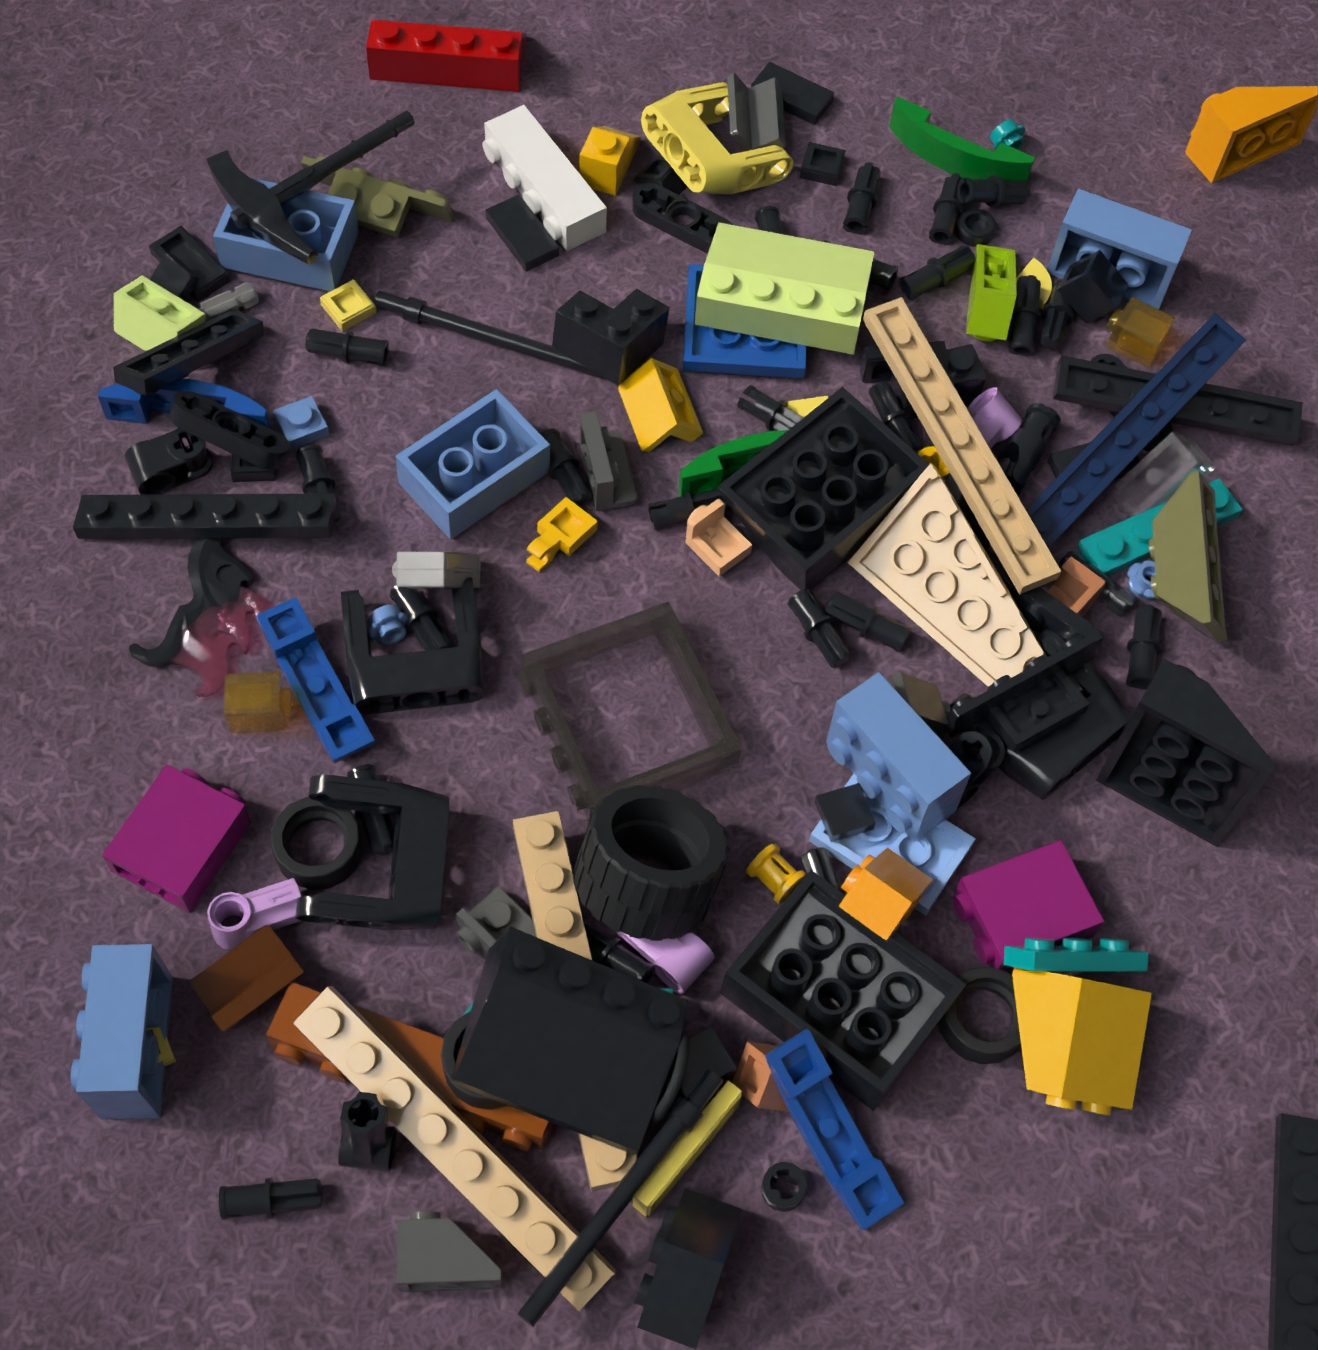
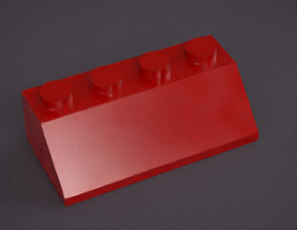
(445, 55)

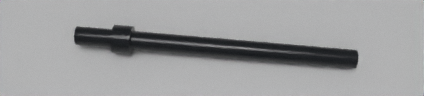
(416, 311)
(682, 1117)

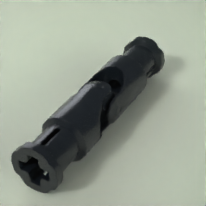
(1023, 453)

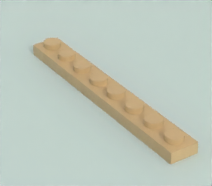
(961, 446)
(560, 922)
(449, 1142)

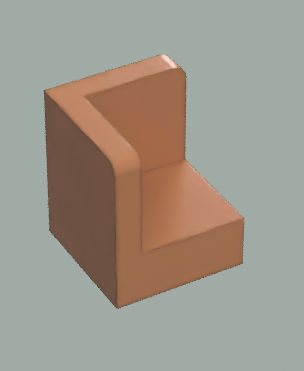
(1077, 587)
(755, 1078)

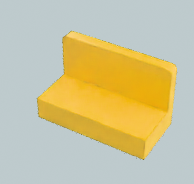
(658, 405)

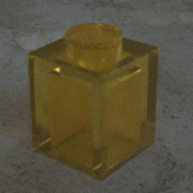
(1139, 331)
(256, 702)

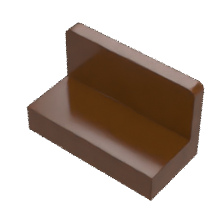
(245, 977)

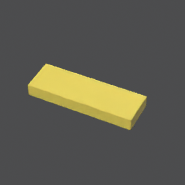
(687, 1149)

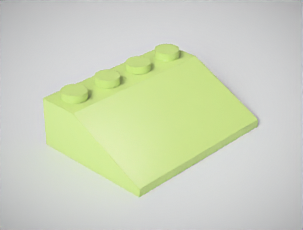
(784, 288)

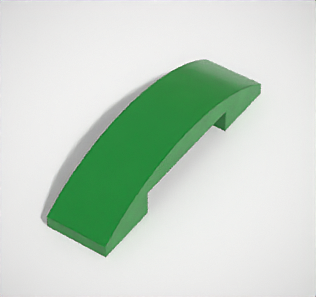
(952, 152)
(721, 462)

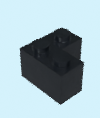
(609, 338)
(689, 1264)

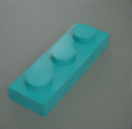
(1075, 955)

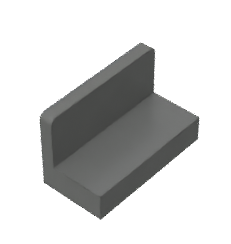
(756, 113)

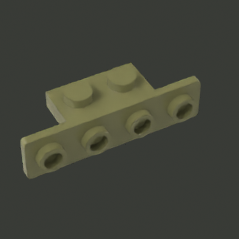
(383, 203)

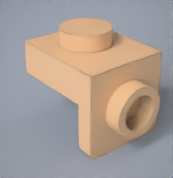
(716, 538)

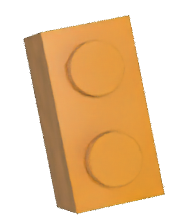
(883, 892)

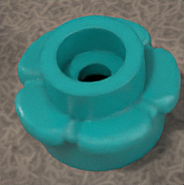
(1008, 133)

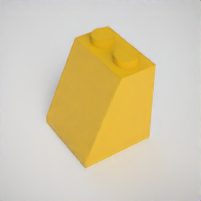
(1080, 1039)

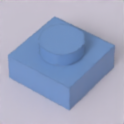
(301, 422)

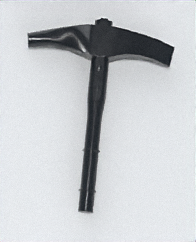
(261, 207)

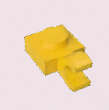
(562, 528)

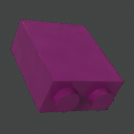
(178, 837)
(1025, 898)

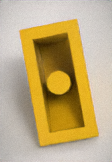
(607, 158)

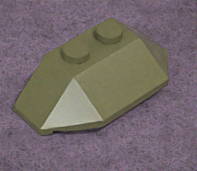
(1189, 558)

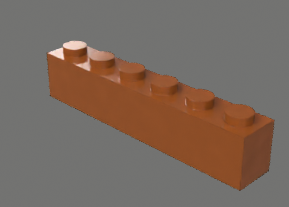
(419, 1048)

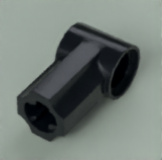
(366, 1135)

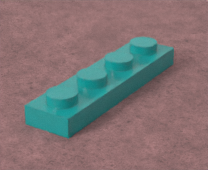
(1128, 541)

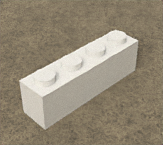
(544, 178)

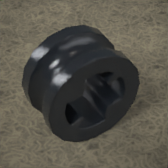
(794, 1176)

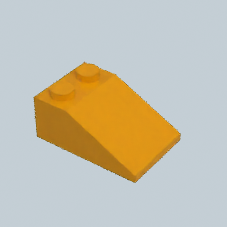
(1249, 127)

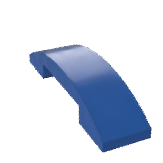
(126, 405)
(314, 681)
(830, 1131)

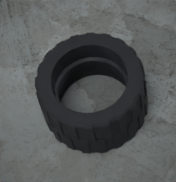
(640, 897)

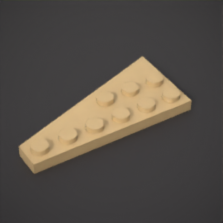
(945, 581)

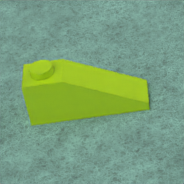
(992, 293)

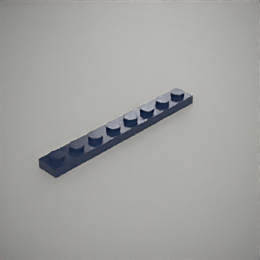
(1133, 428)

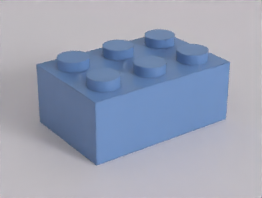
(318, 218)
(1133, 241)
(473, 463)
(896, 757)
(118, 1058)

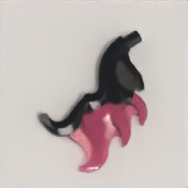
(211, 620)

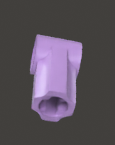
(994, 416)
(266, 906)
(675, 960)

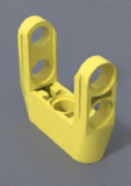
(698, 155)

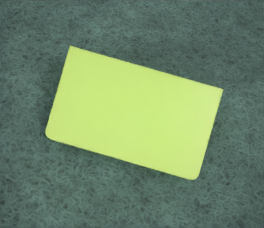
(152, 314)

